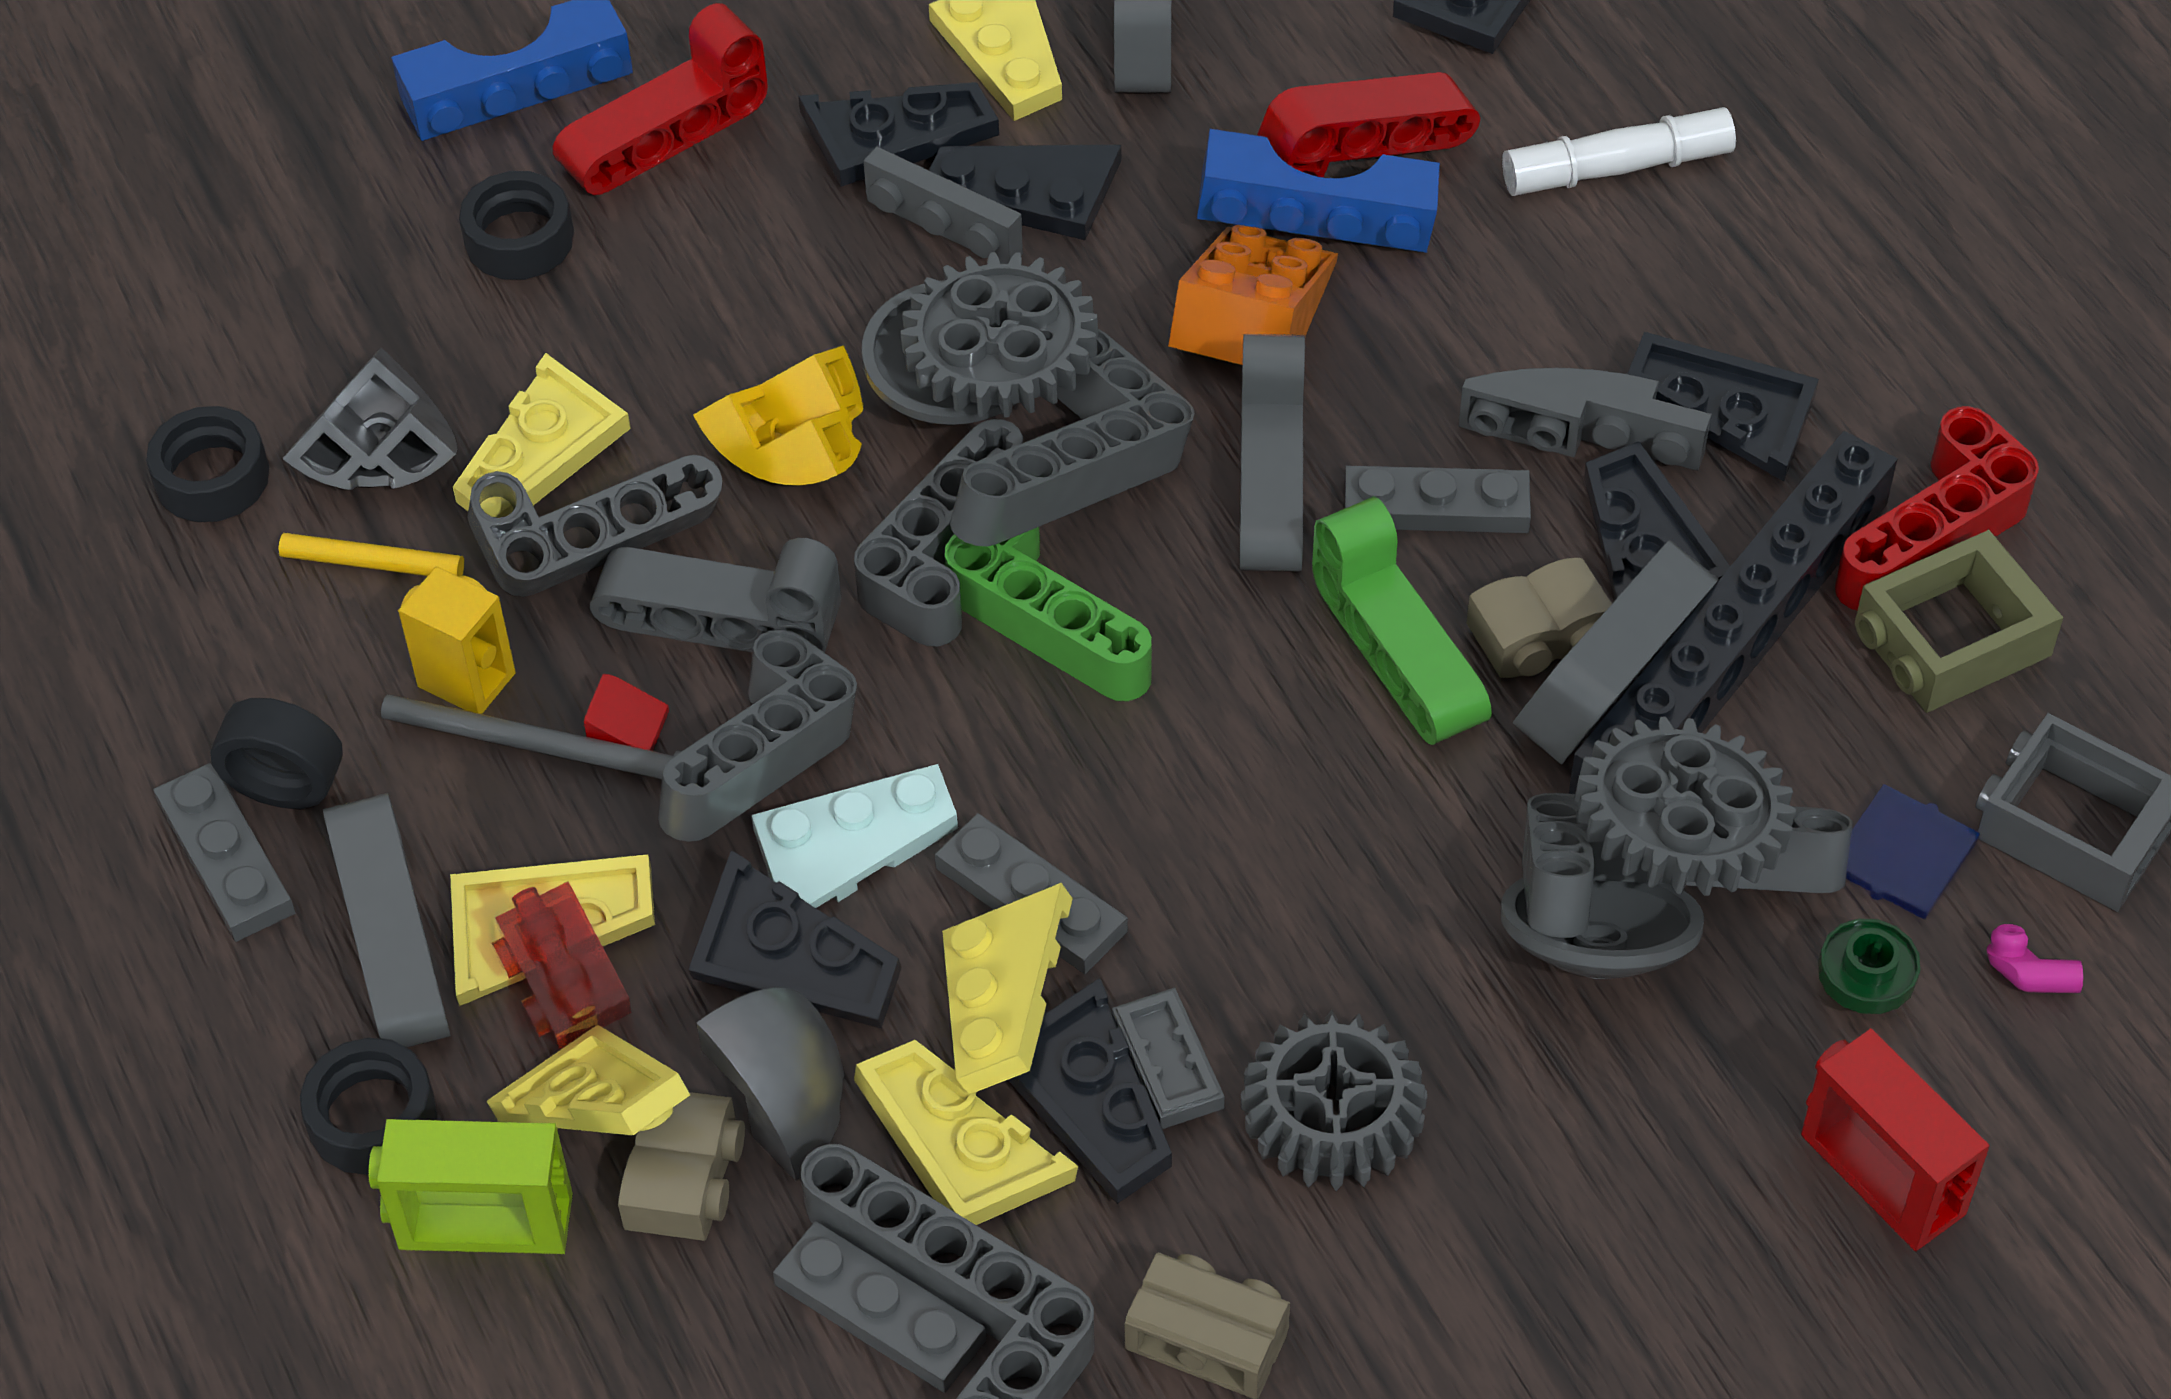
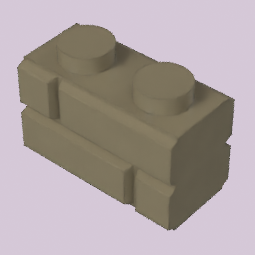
(1208, 1323)

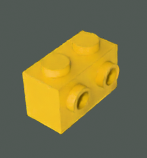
(457, 640)

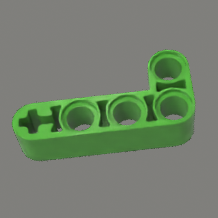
(1052, 615)
(1392, 624)

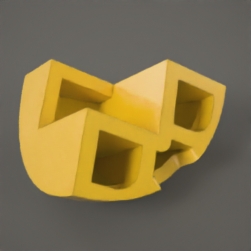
(793, 424)

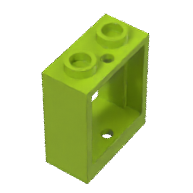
(473, 1186)

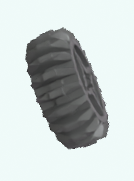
(1293, 1109)

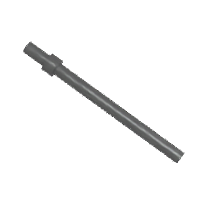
(525, 736)

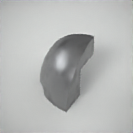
(375, 432)
(784, 1065)

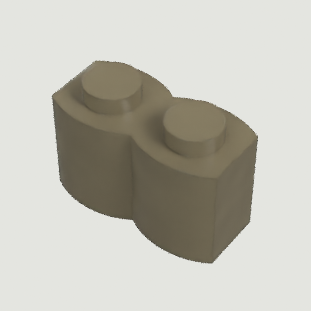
(1535, 617)
(678, 1169)

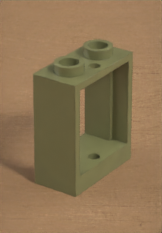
(2000, 586)

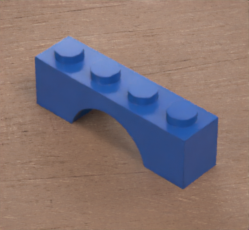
(457, 89)
(1255, 188)

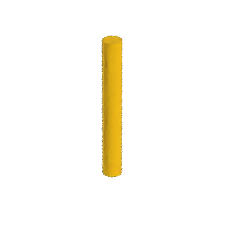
(368, 555)

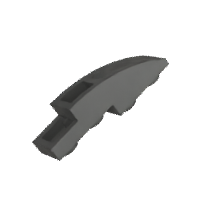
(1568, 405)

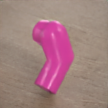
(2025, 970)

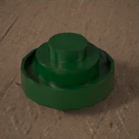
(1869, 966)

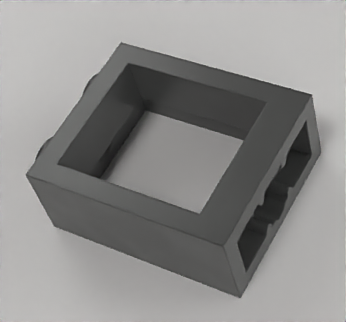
(2098, 770)

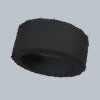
(509, 194)
(213, 498)
(276, 753)
(345, 1067)

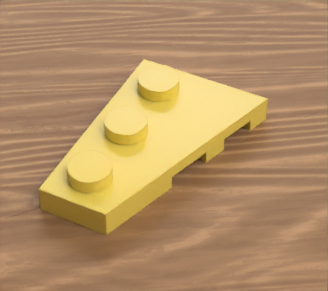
(1004, 49)
(546, 436)
(610, 890)
(997, 983)
(594, 1087)
(955, 1140)

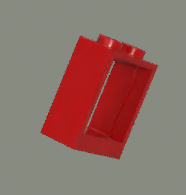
(1893, 1138)

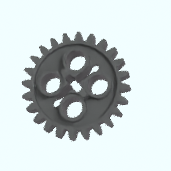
(999, 334)
(1684, 806)

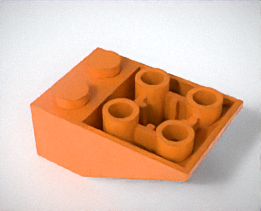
(1248, 288)

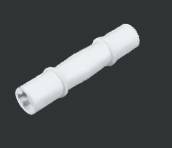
(1618, 151)

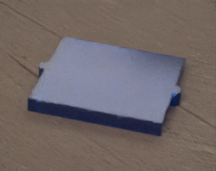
(1907, 851)

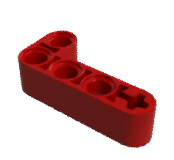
(671, 111)
(1367, 120)
(1981, 487)

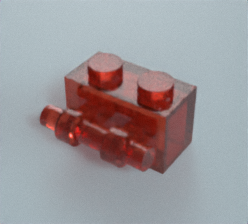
(560, 963)

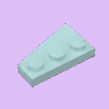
(847, 835)

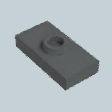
(1169, 1058)

